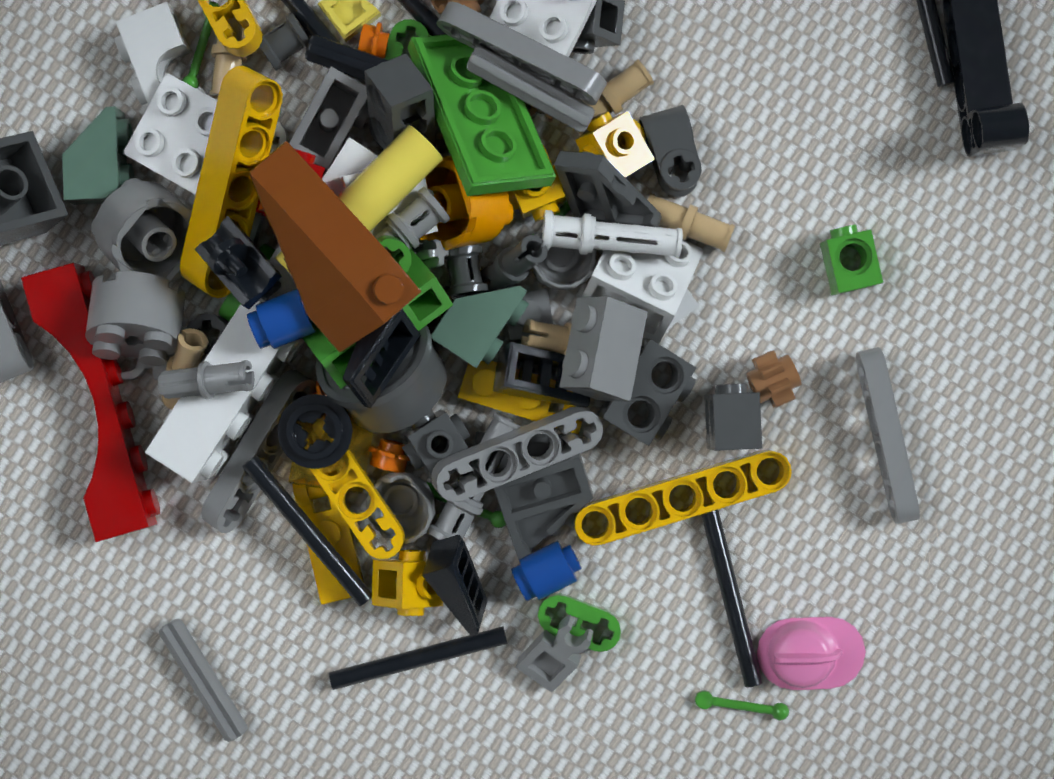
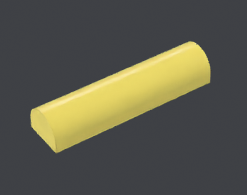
(388, 179)

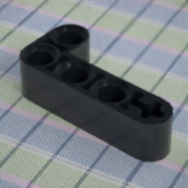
(981, 78)

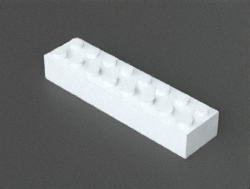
(201, 429)

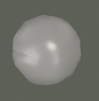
(564, 267)
(408, 500)

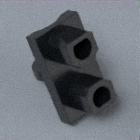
(240, 264)

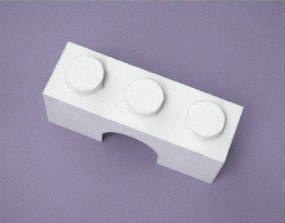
(151, 43)

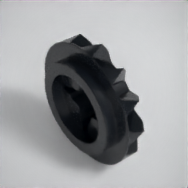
(294, 437)

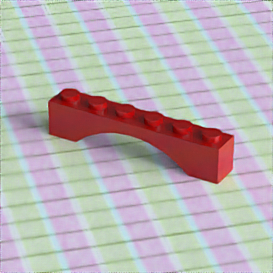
(117, 492)

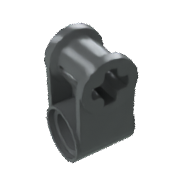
(671, 144)

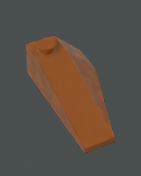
(336, 263)

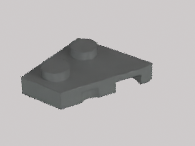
(601, 190)
(543, 502)

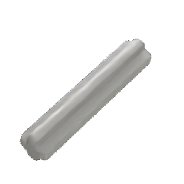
(530, 89)
(203, 680)

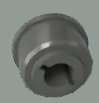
(407, 396)

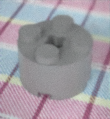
(143, 229)
(134, 317)

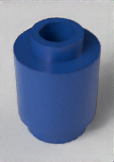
(280, 321)
(546, 571)

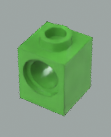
(840, 278)

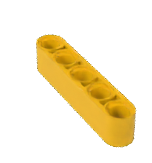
(236, 144)
(704, 497)

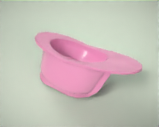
(811, 653)

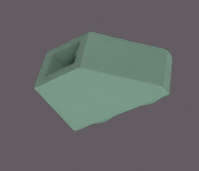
(97, 160)
(475, 322)

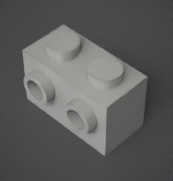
(330, 117)
(603, 348)

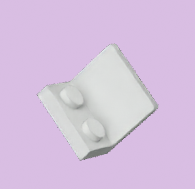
(546, 21)
(174, 132)
(646, 282)

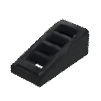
(386, 349)
(522, 387)
(456, 582)

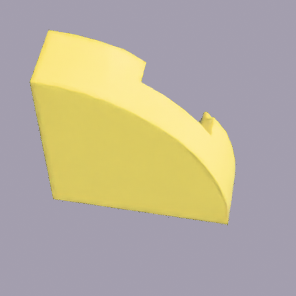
(349, 15)

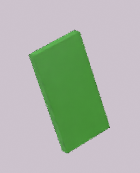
(481, 124)

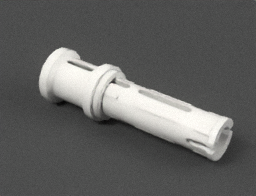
(583, 232)

